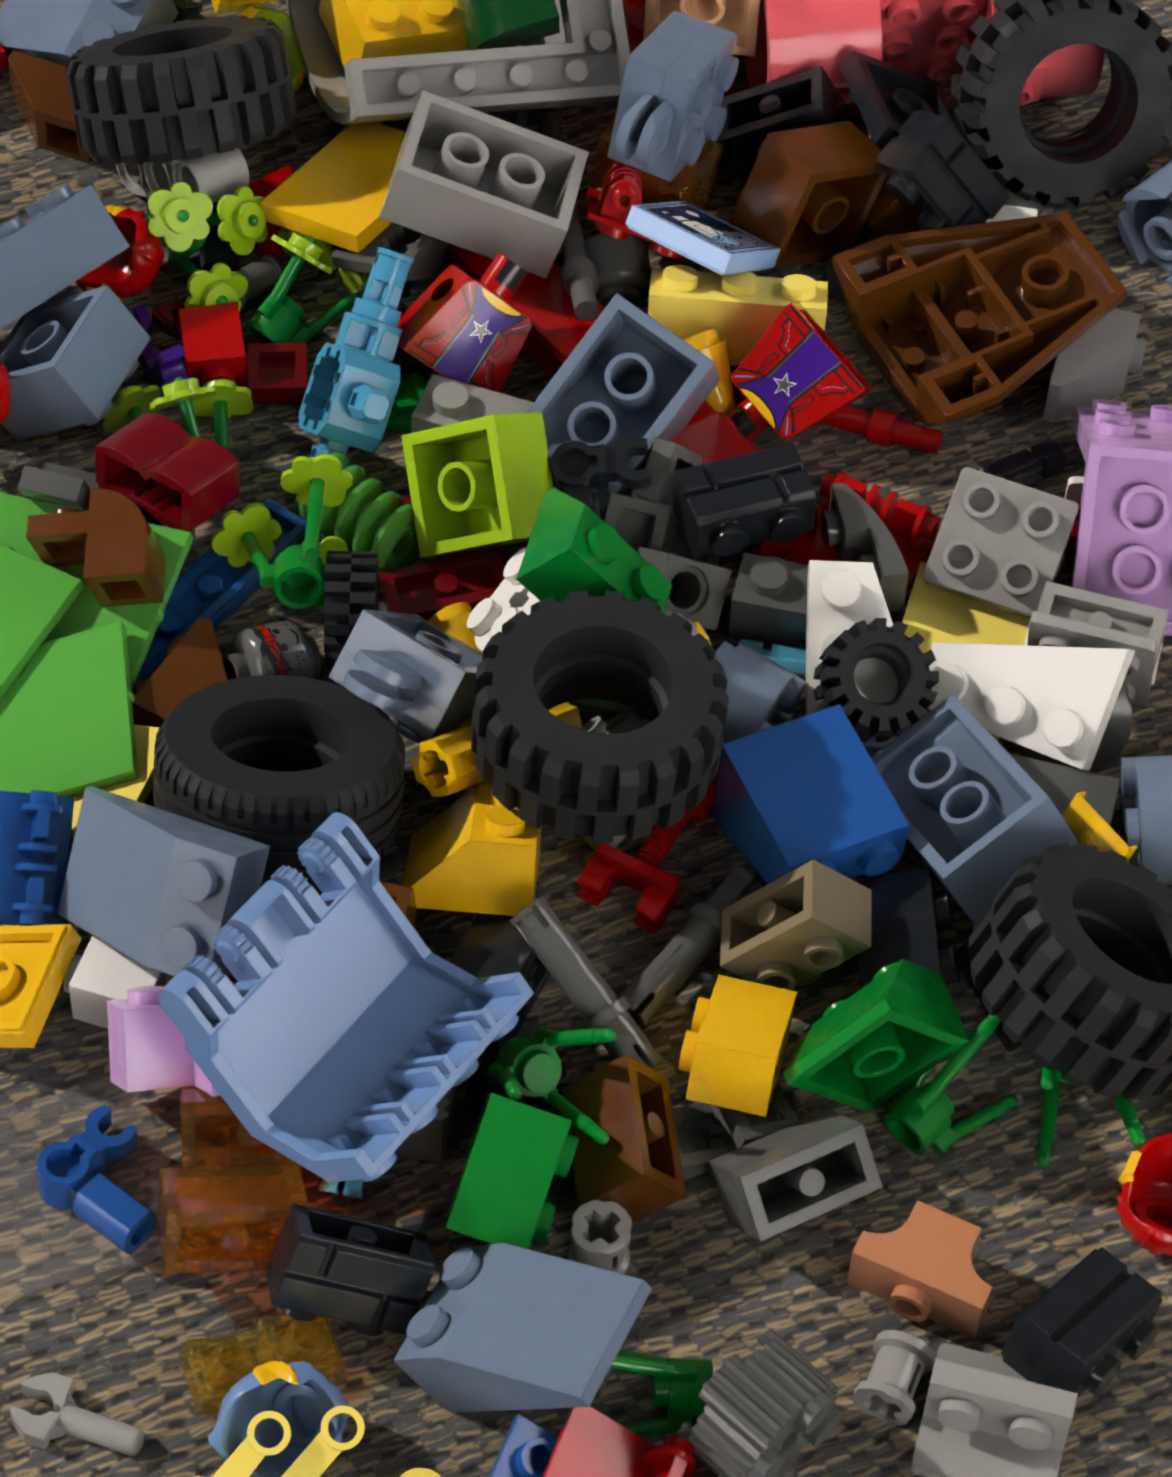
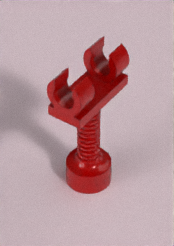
(641, 872)

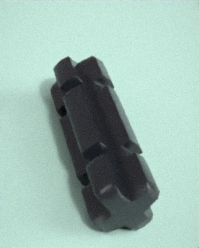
(1023, 466)

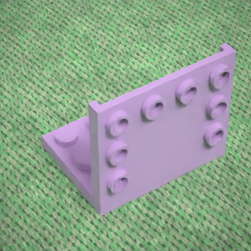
(1125, 504)

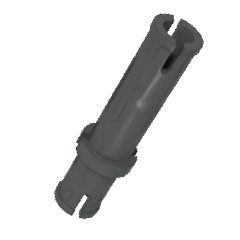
(685, 949)
(583, 982)

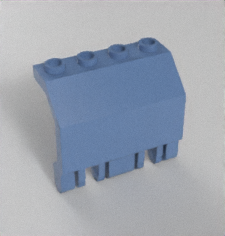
(336, 1013)

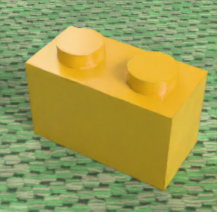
(737, 1045)

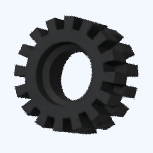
(348, 589)
(905, 658)

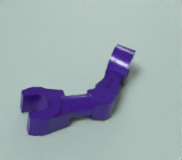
(161, 366)

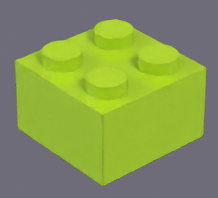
(477, 482)

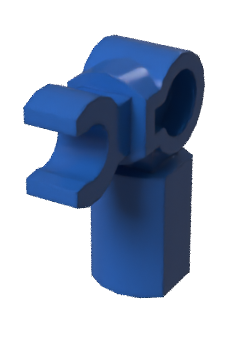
(74, 1178)

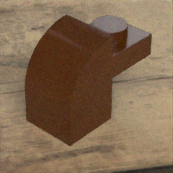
(112, 541)

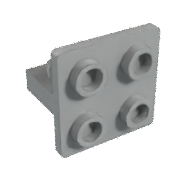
(1001, 542)
(1096, 620)
(989, 1420)

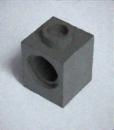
(698, 587)

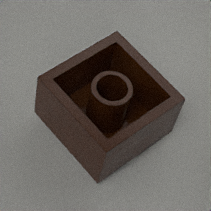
(810, 191)

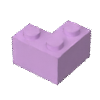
(148, 1047)

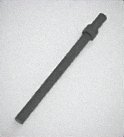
(578, 271)

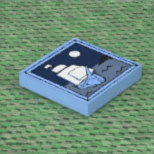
(702, 237)

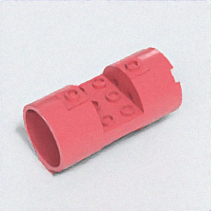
(904, 33)

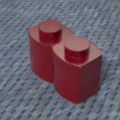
(168, 471)

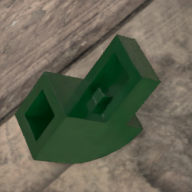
(507, 22)

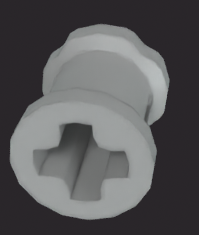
(606, 1224)
(894, 1377)

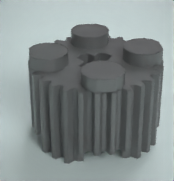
(762, 1412)

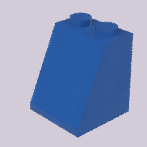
(806, 797)

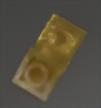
(221, 1361)

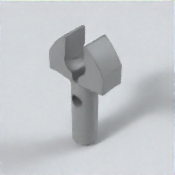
(70, 1419)

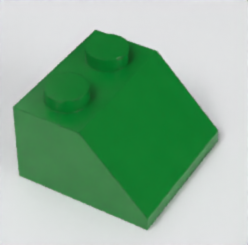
(580, 552)
(878, 1038)

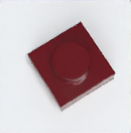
(277, 372)

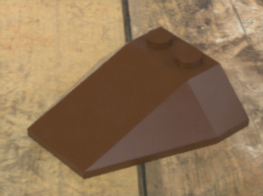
(973, 307)

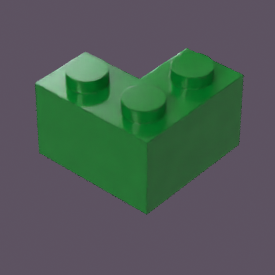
(510, 1173)

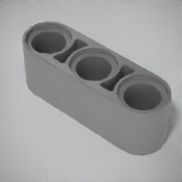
(211, 174)

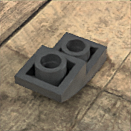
(863, 537)

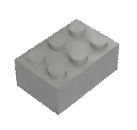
(484, 184)

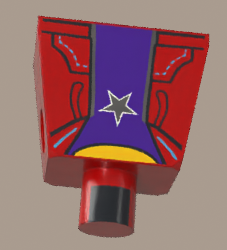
(468, 325)
(793, 378)

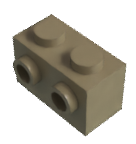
(796, 927)

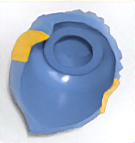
(287, 1388)

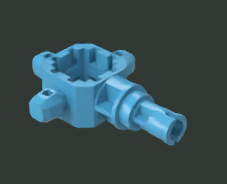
(355, 377)

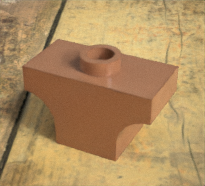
(925, 1270)

